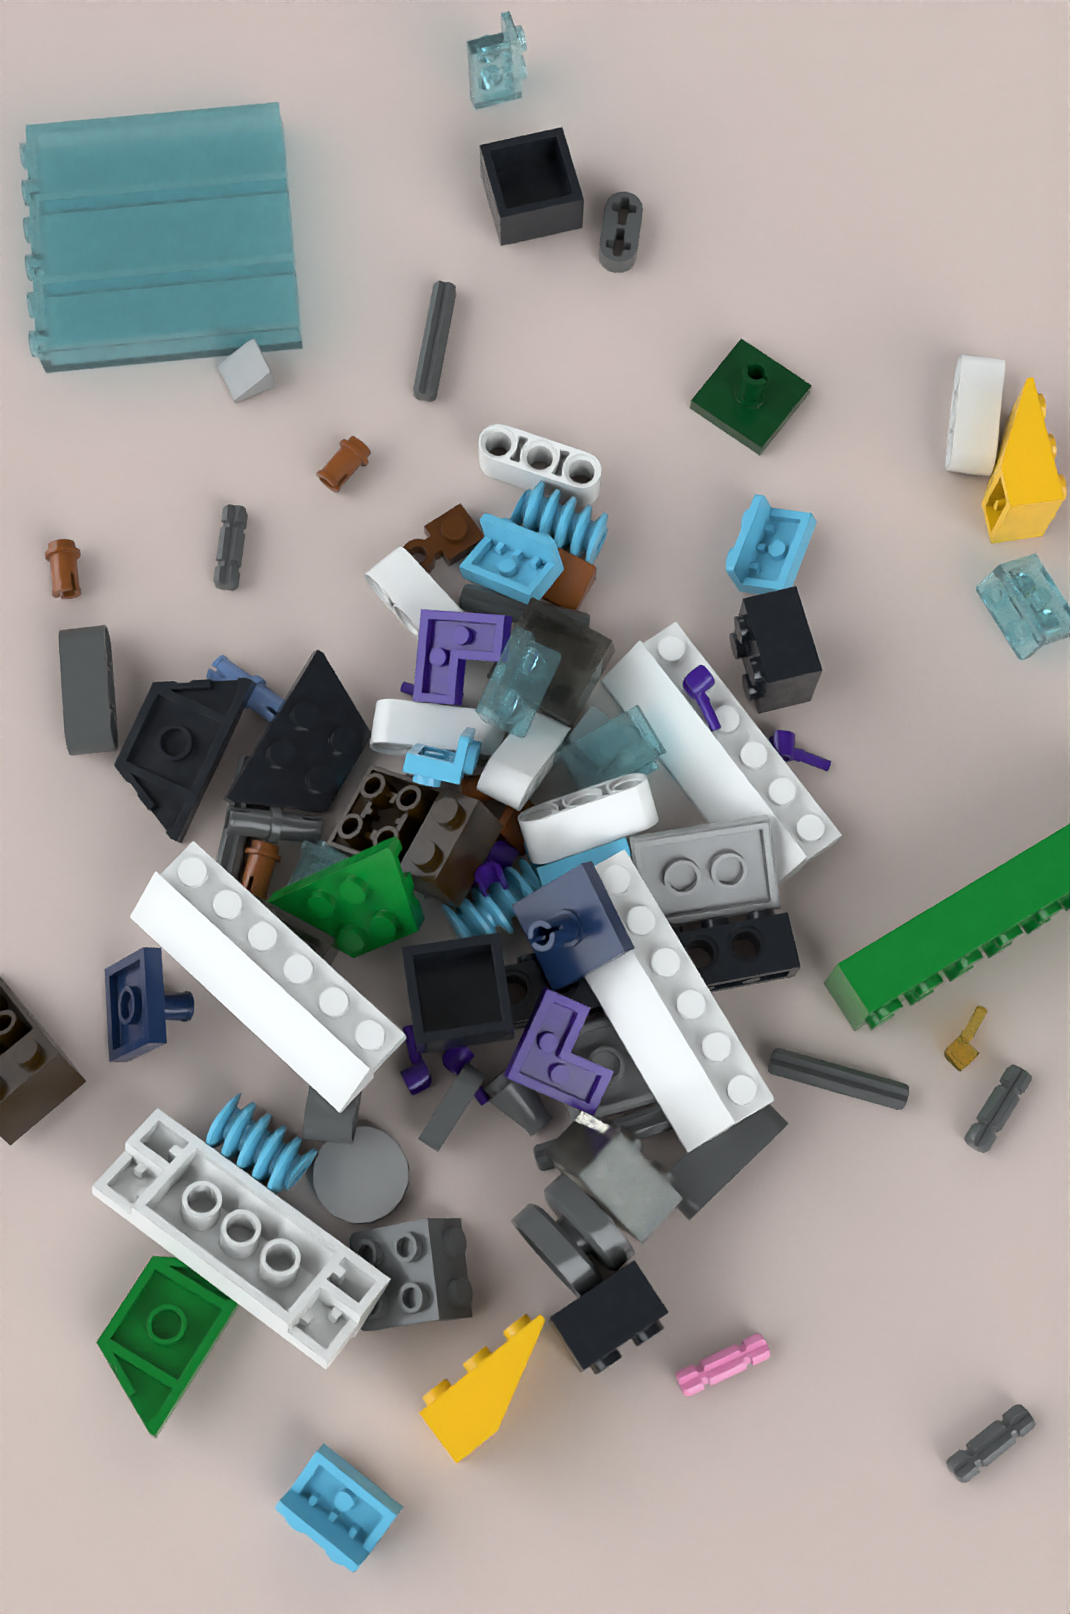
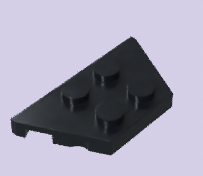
(180, 744)
(305, 745)

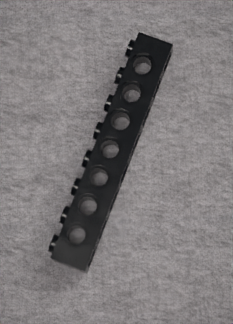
(769, 933)

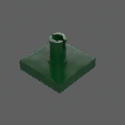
(750, 396)

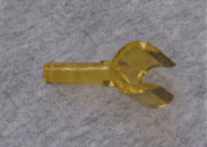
(960, 1051)

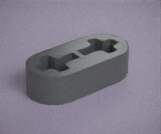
(612, 230)
(452, 1107)

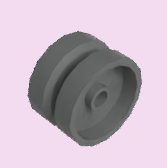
(579, 1231)

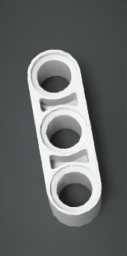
(975, 415)
(529, 448)
(407, 588)
(404, 723)
(523, 762)
(588, 818)

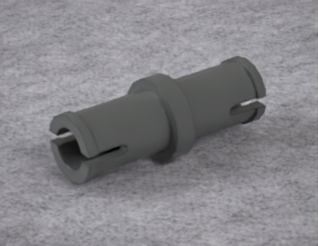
(272, 824)

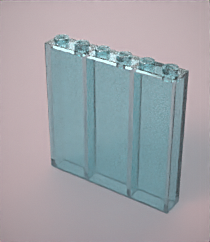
(159, 237)

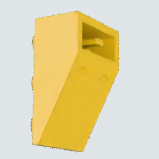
(1024, 481)
(476, 1404)

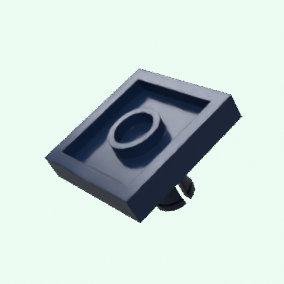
(572, 926)
(139, 1005)

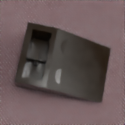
(439, 831)
(32, 1069)

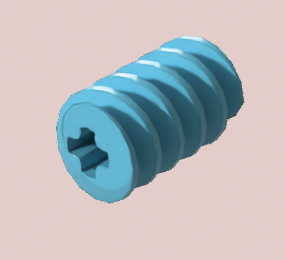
(562, 522)
(496, 908)
(259, 1146)

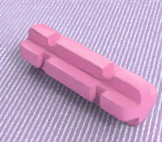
(722, 1364)

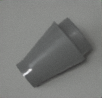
(518, 1103)

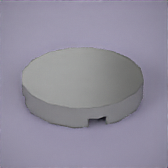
(362, 1178)

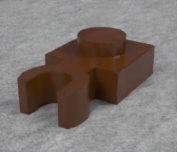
(449, 537)

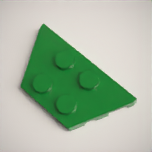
(358, 900)
(164, 1336)

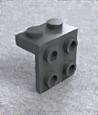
(424, 1272)

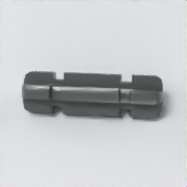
(230, 547)
(998, 1108)
(990, 1443)

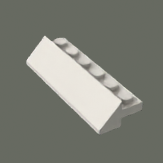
(721, 771)
(266, 976)
(672, 1019)
(242, 1237)

